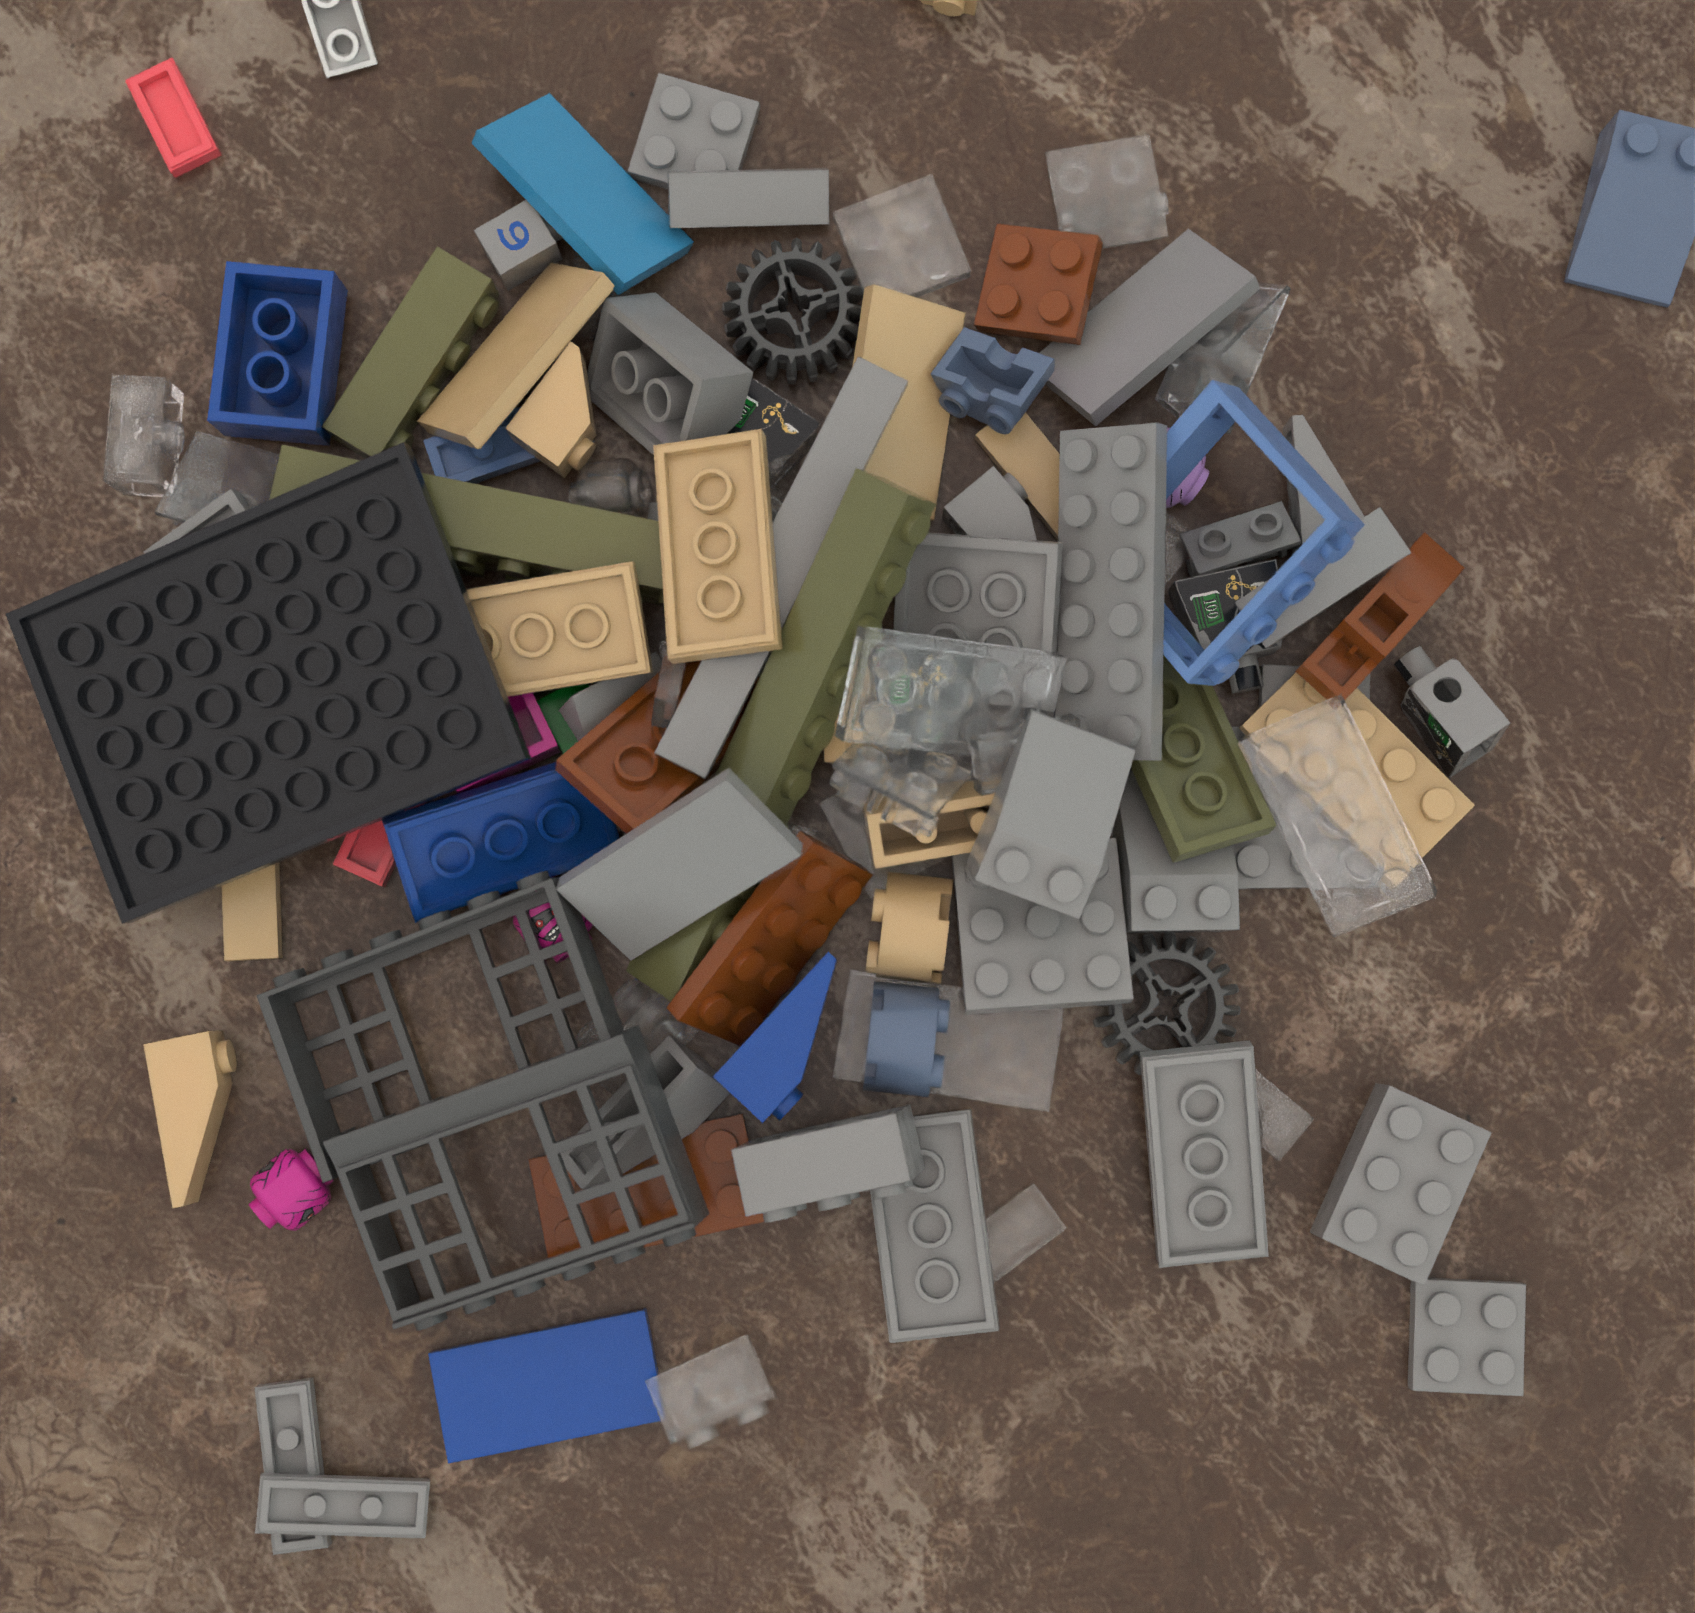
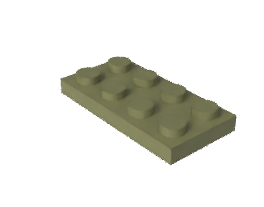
(1202, 786)

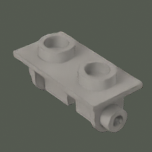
(1240, 540)

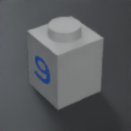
(519, 244)

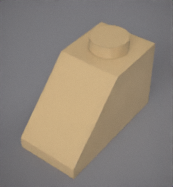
(558, 416)

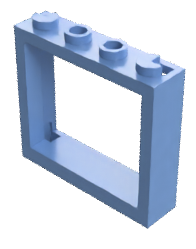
(1187, 445)

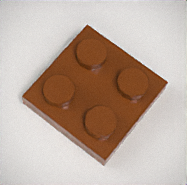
(1038, 283)

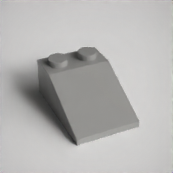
(1052, 814)
(1166, 895)

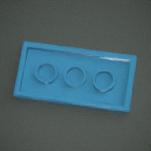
(582, 192)

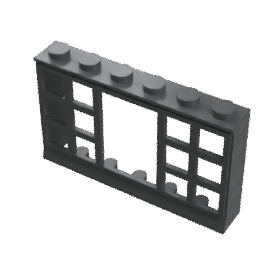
(387, 949)
(485, 1101)

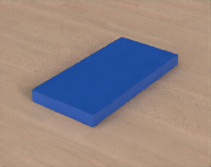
(493, 839)
(545, 1385)

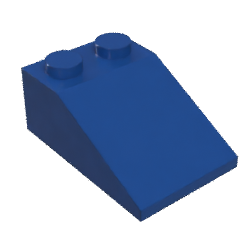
(776, 1055)

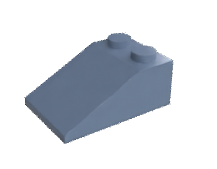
(1637, 210)

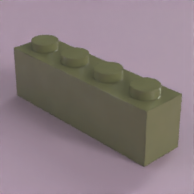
(414, 356)

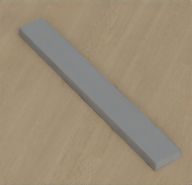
(841, 446)

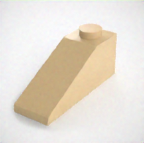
(190, 1096)

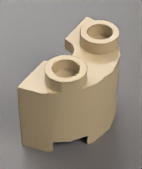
(913, 928)

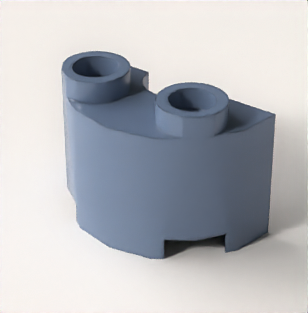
(988, 381)
(904, 1039)

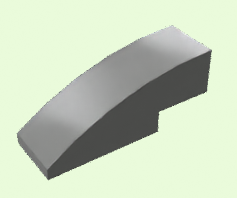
(1373, 552)

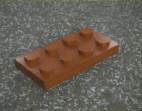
(618, 762)
(769, 942)
(714, 1169)

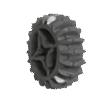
(776, 319)
(1150, 983)

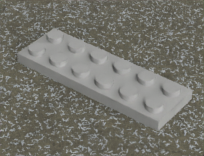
(1113, 582)

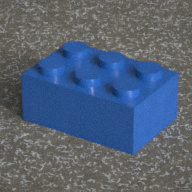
(277, 353)

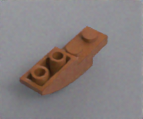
(1380, 619)

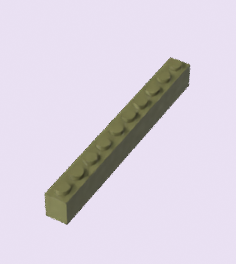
(804, 683)

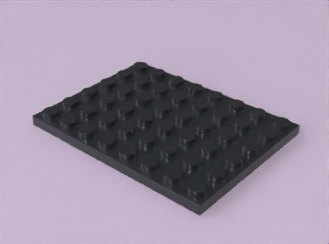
(267, 684)

